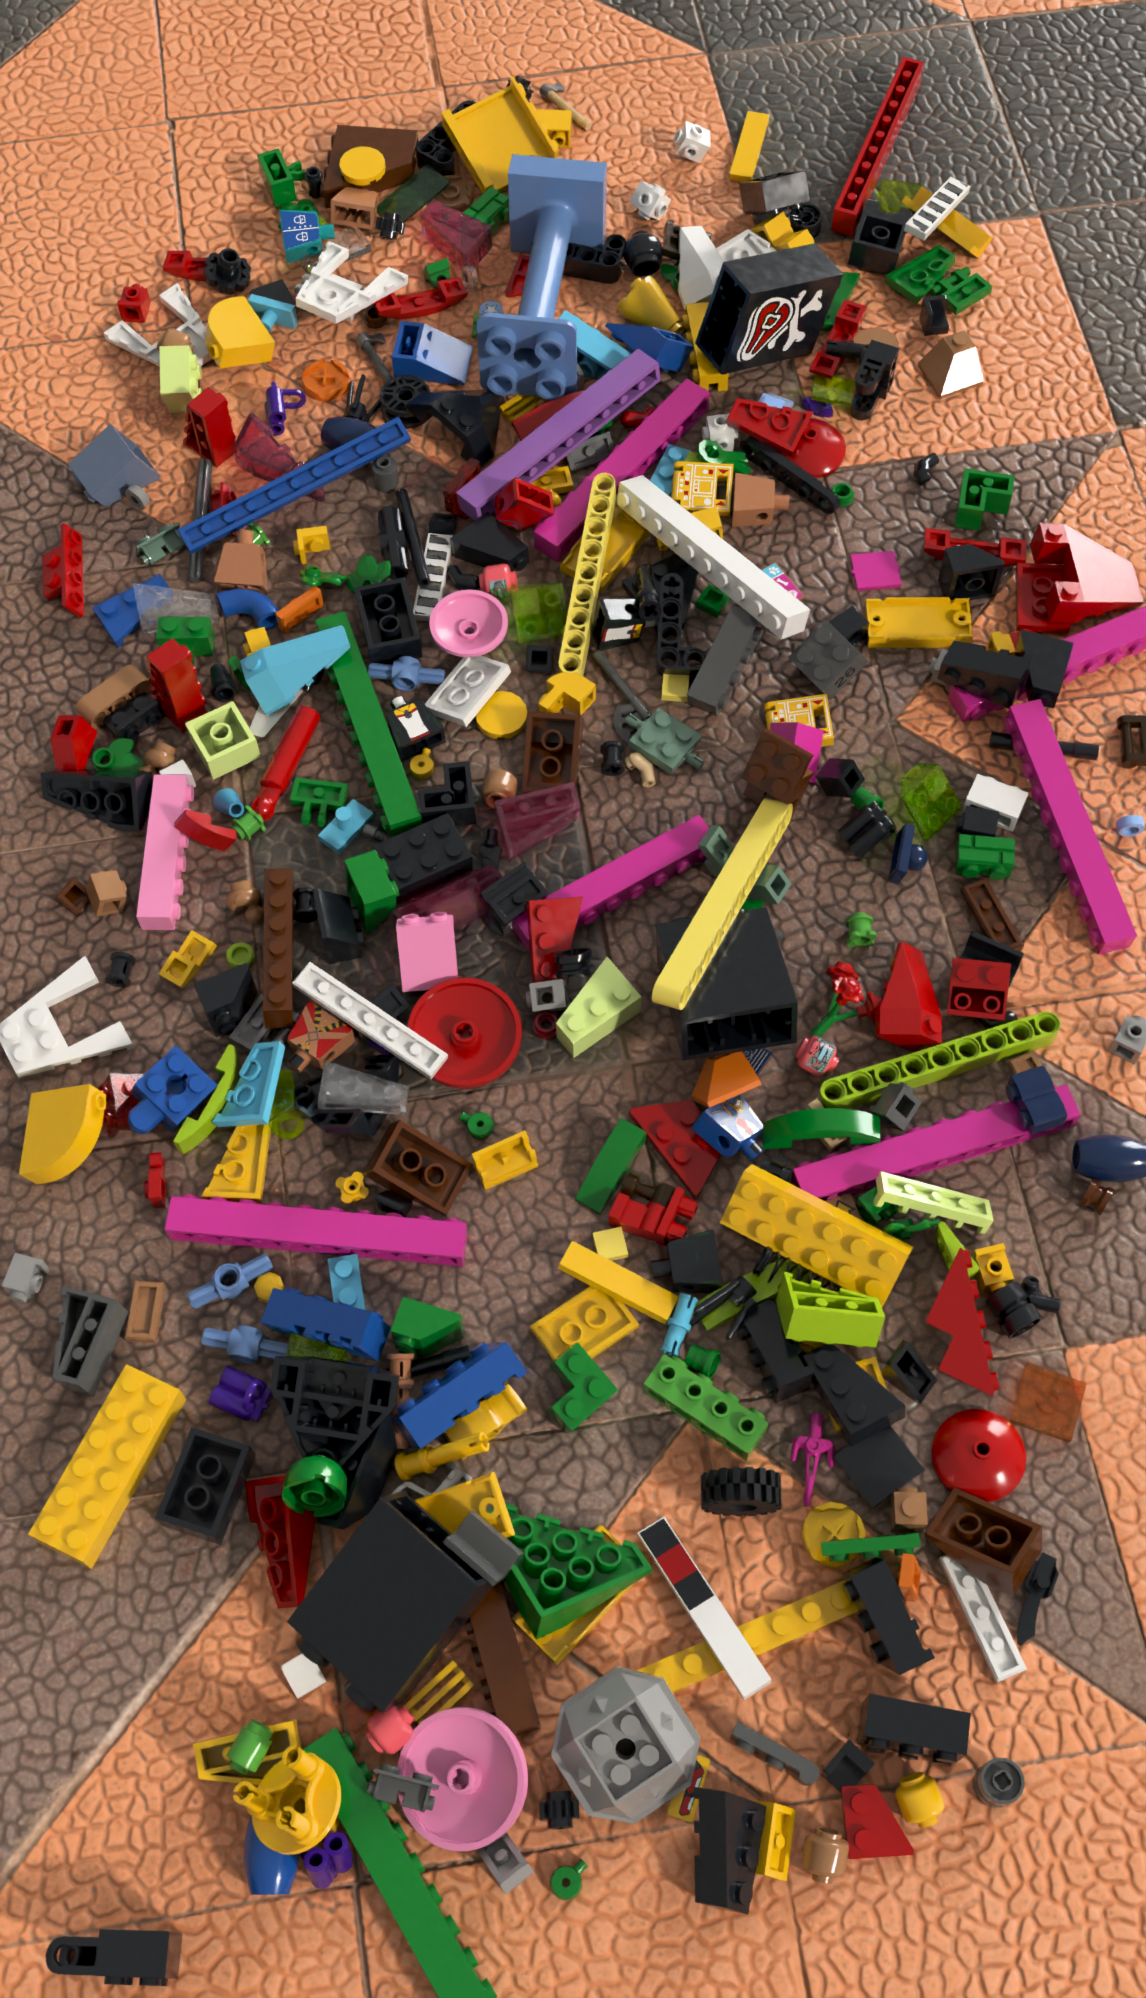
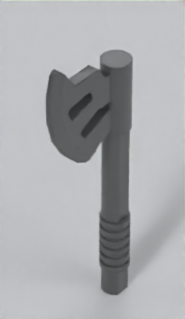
(634, 705)

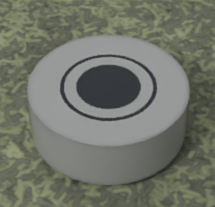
(137, 496)

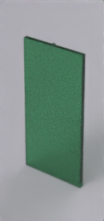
(414, 193)

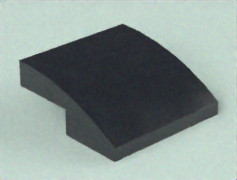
(879, 1465)

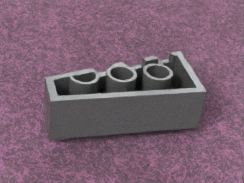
(725, 661)

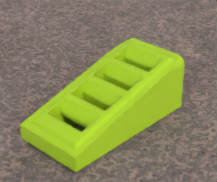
(949, 1247)

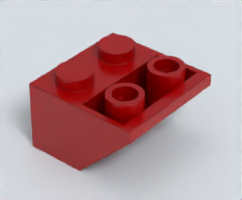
(978, 988)

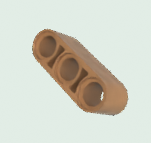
(112, 695)

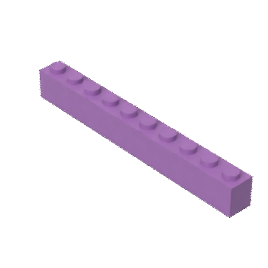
(562, 432)

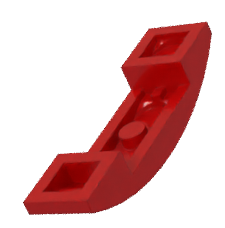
(422, 303)
(845, 328)
(531, 420)
(1008, 549)

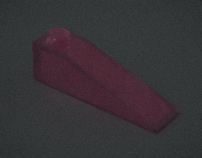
(264, 456)

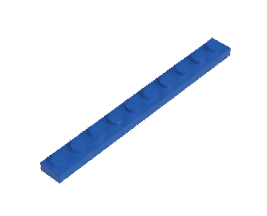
(294, 485)

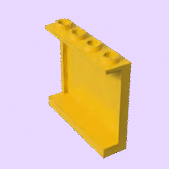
(493, 131)

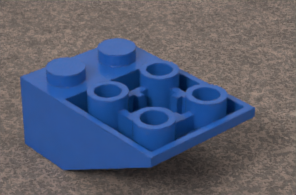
(662, 345)
(430, 354)

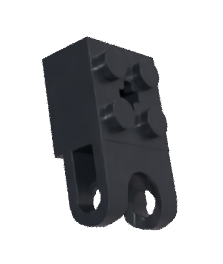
(878, 238)
(119, 1956)

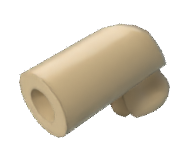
(645, 767)

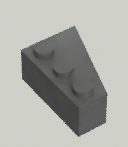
(86, 1339)

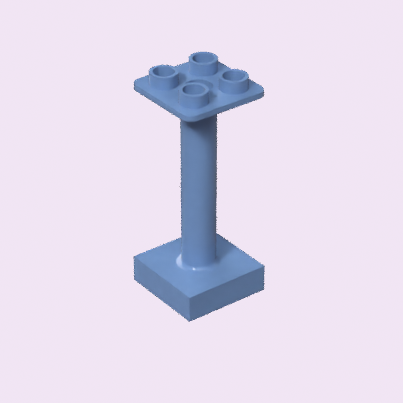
(548, 205)

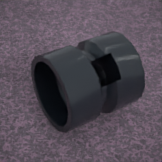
(1011, 1306)

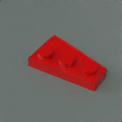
(772, 425)
(550, 931)

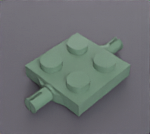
(664, 741)

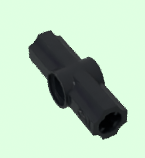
(393, 541)

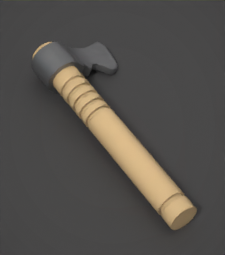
(549, 92)

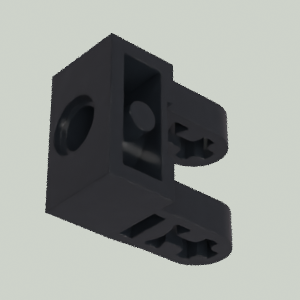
(873, 378)

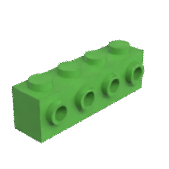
(705, 1406)

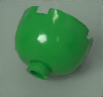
(316, 1486)

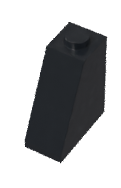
(489, 543)
(1046, 666)

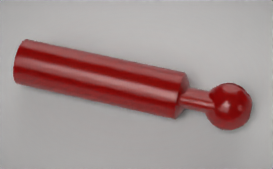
(285, 760)

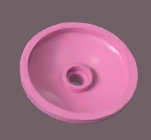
(468, 613)

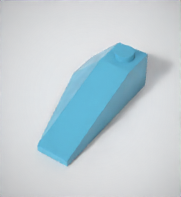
(285, 668)

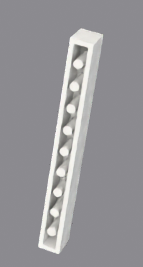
(712, 557)

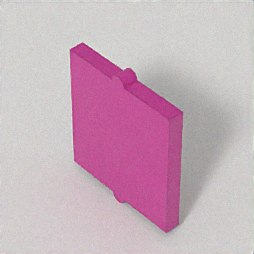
(875, 570)

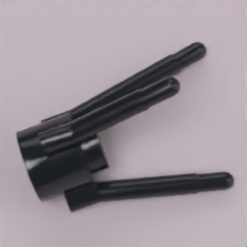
(357, 409)
(738, 1293)

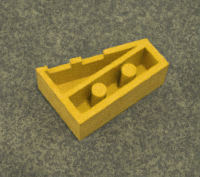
(214, 1764)

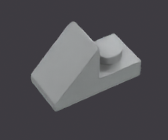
(505, 1862)

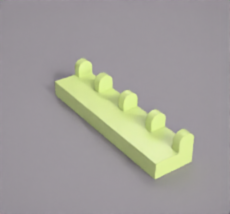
(934, 1201)

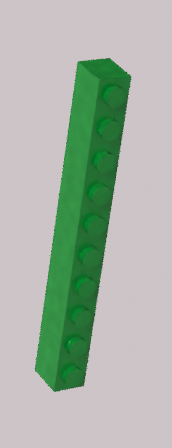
(371, 734)
(399, 1876)

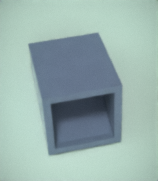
(111, 467)

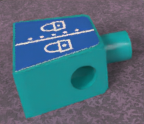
(303, 234)

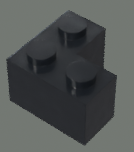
(453, 799)

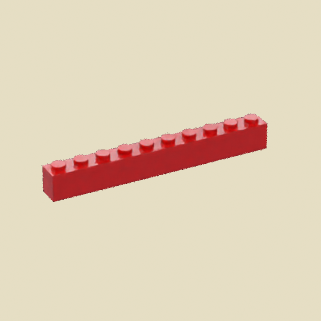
(877, 146)

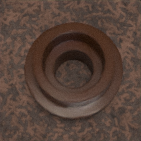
(374, 320)

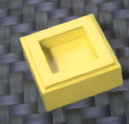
(675, 687)
(610, 1244)

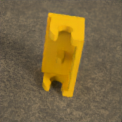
(504, 1160)

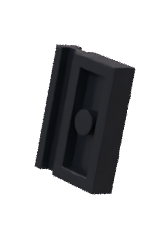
(509, 894)

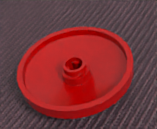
(473, 1026)

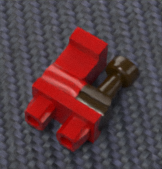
(656, 1219)

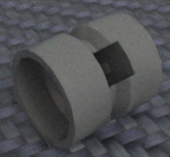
(998, 1782)

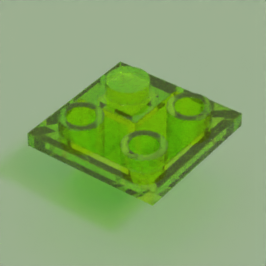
(538, 611)
(928, 798)

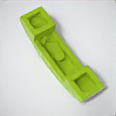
(194, 1131)
(765, 1291)

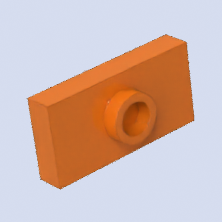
(299, 609)
(908, 1577)

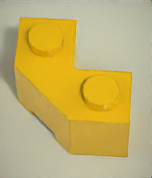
(778, 232)

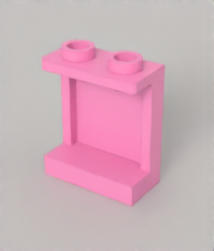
(426, 950)

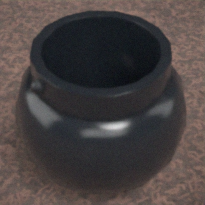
(643, 253)

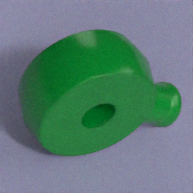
(474, 1121)
(571, 1873)

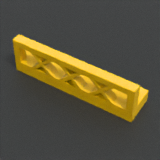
(954, 225)

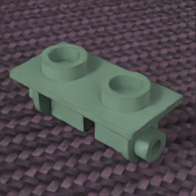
(152, 547)

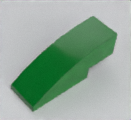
(611, 1166)

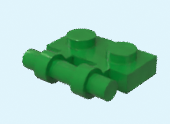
(965, 292)

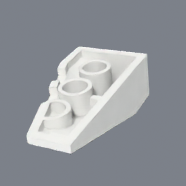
(697, 266)

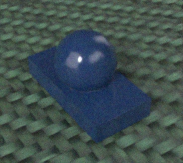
(906, 855)

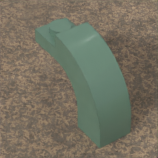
(717, 848)

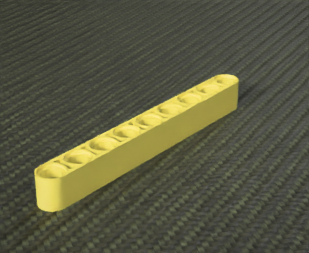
(588, 567)

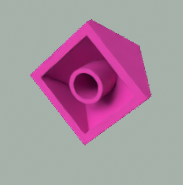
(804, 737)

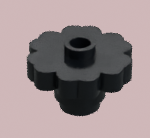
(227, 271)

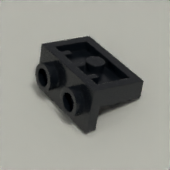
(134, 717)

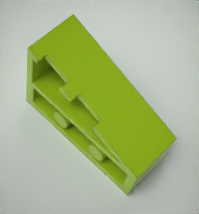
(828, 1316)

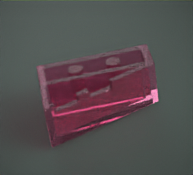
(456, 233)
(535, 817)

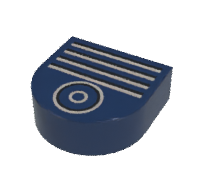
(757, 1058)

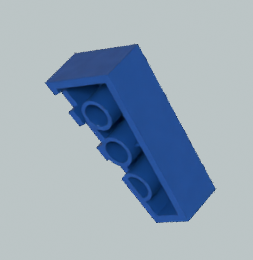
(327, 1322)
(457, 1392)

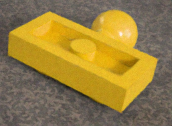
(556, 481)

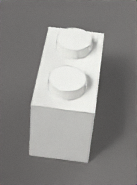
(997, 796)

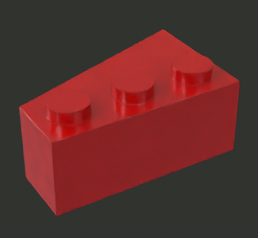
(209, 427)

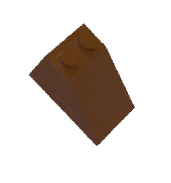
(551, 750)
(417, 1167)
(986, 1540)

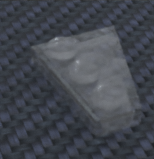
(349, 238)
(171, 602)
(357, 1090)

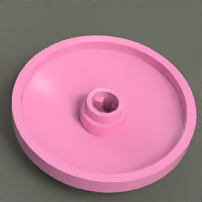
(477, 1773)

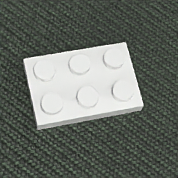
(467, 689)

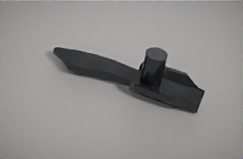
(1040, 1586)

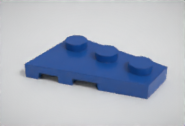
(120, 613)

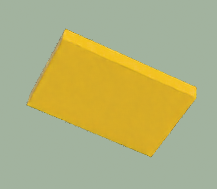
(587, 1318)

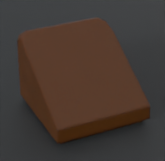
(72, 896)

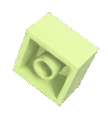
(178, 377)
(223, 740)

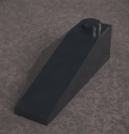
(112, 797)

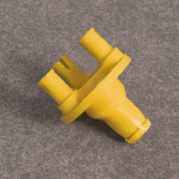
(293, 1802)

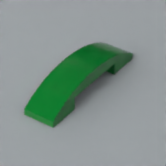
(821, 1123)

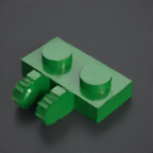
(318, 795)

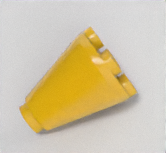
(649, 306)

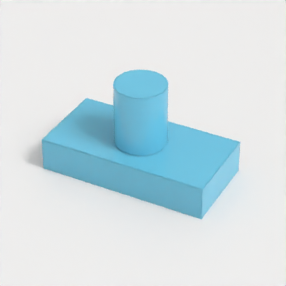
(273, 312)
(345, 826)

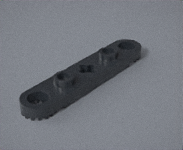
(790, 474)

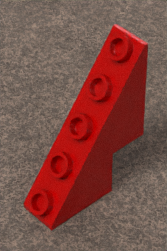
(957, 1315)

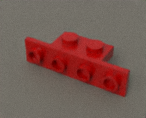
(64, 571)

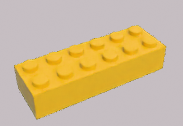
(815, 1234)
(108, 1466)

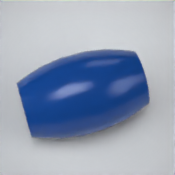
(265, 1869)

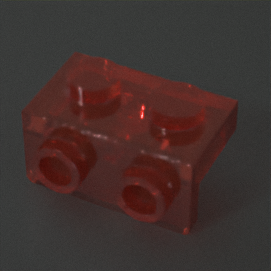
(465, 474)
(118, 1101)

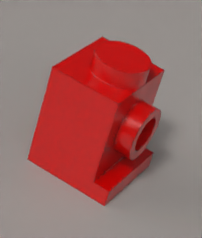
(134, 298)

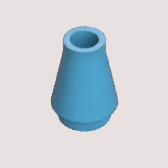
(227, 802)

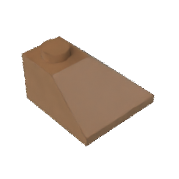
(952, 365)

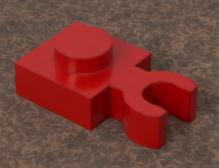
(156, 1185)

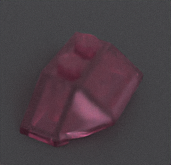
(455, 897)

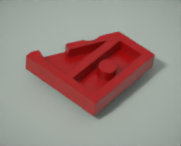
(871, 1824)

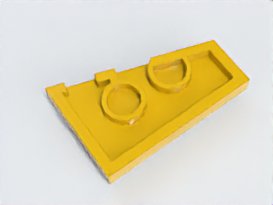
(242, 1166)

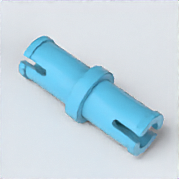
(678, 1325)

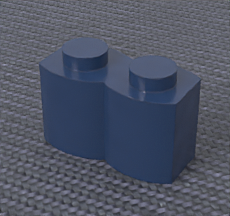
(1036, 1099)

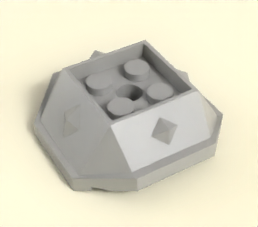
(616, 1708)

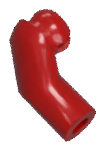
(634, 419)

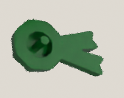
(711, 452)

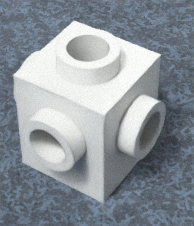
(692, 141)
(650, 200)
(720, 432)

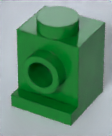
(871, 1213)

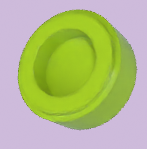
(239, 954)

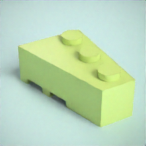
(598, 1009)

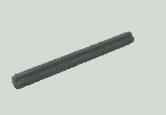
(201, 506)

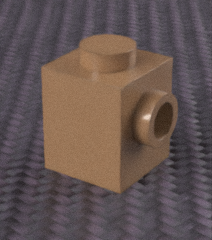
(106, 892)
(908, 1510)

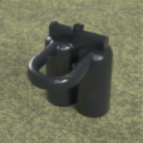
(867, 829)

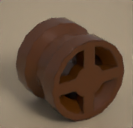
(1096, 1196)

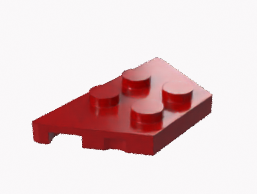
(671, 1134)

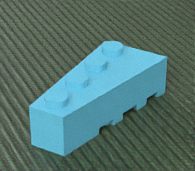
(595, 351)

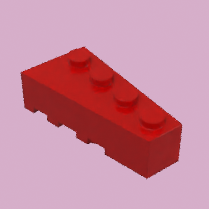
(176, 683)

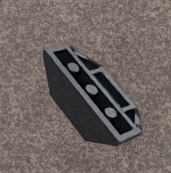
(365, 1476)

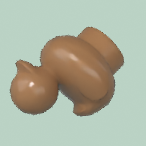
(158, 758)
(245, 895)

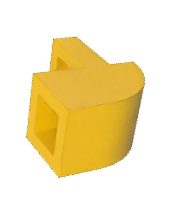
(568, 691)

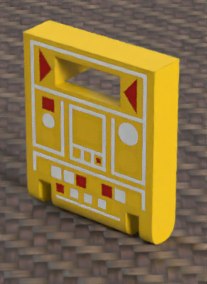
(696, 485)
(801, 711)

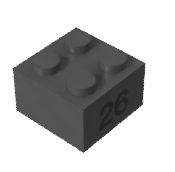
(828, 659)

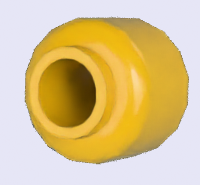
(919, 1799)

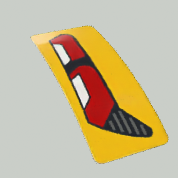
(684, 1804)

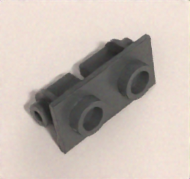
(415, 1789)

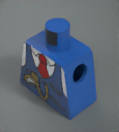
(731, 1128)

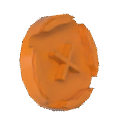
(325, 380)

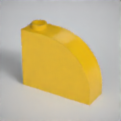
(237, 335)
(60, 1131)

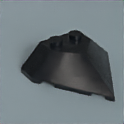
(466, 413)
(346, 1121)
(331, 1403)

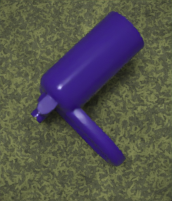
(276, 406)
(241, 1395)
(326, 1863)

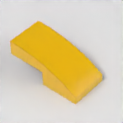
(188, 961)

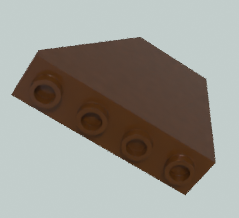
(395, 145)

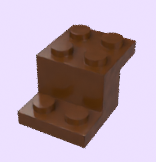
(777, 770)

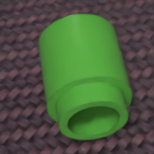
(250, 1747)

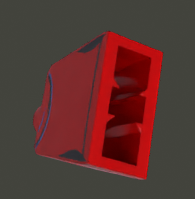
(523, 505)

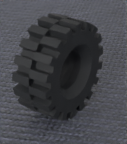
(741, 1491)

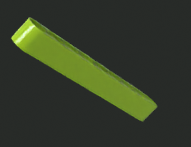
(947, 1052)

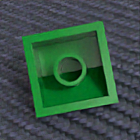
(370, 888)
(425, 1328)

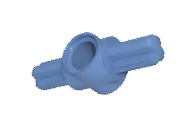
(406, 673)
(216, 1289)
(244, 1344)

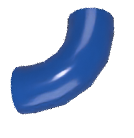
(248, 602)

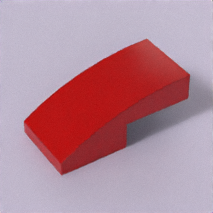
(184, 265)
(199, 828)

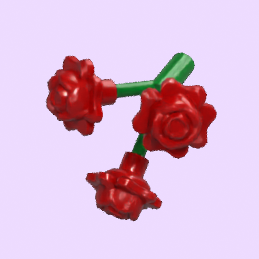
(846, 989)

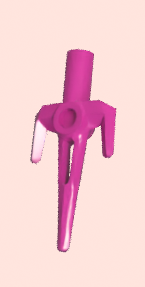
(813, 1447)

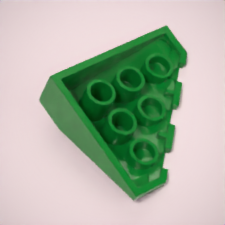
(566, 1571)

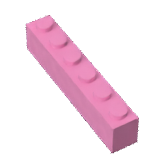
(163, 854)

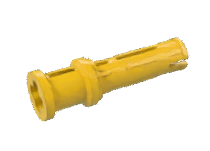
(429, 1458)

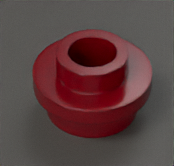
(545, 1018)

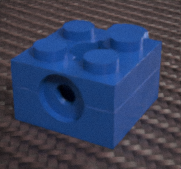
(169, 1093)

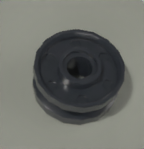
(397, 394)

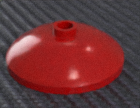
(819, 449)
(962, 1467)

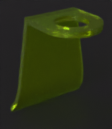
(284, 1106)

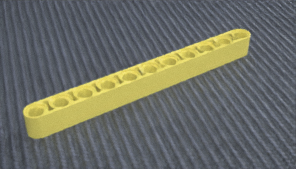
(721, 905)

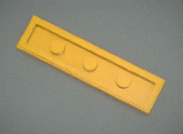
(749, 146)
(618, 1282)

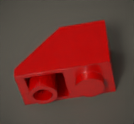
(72, 742)

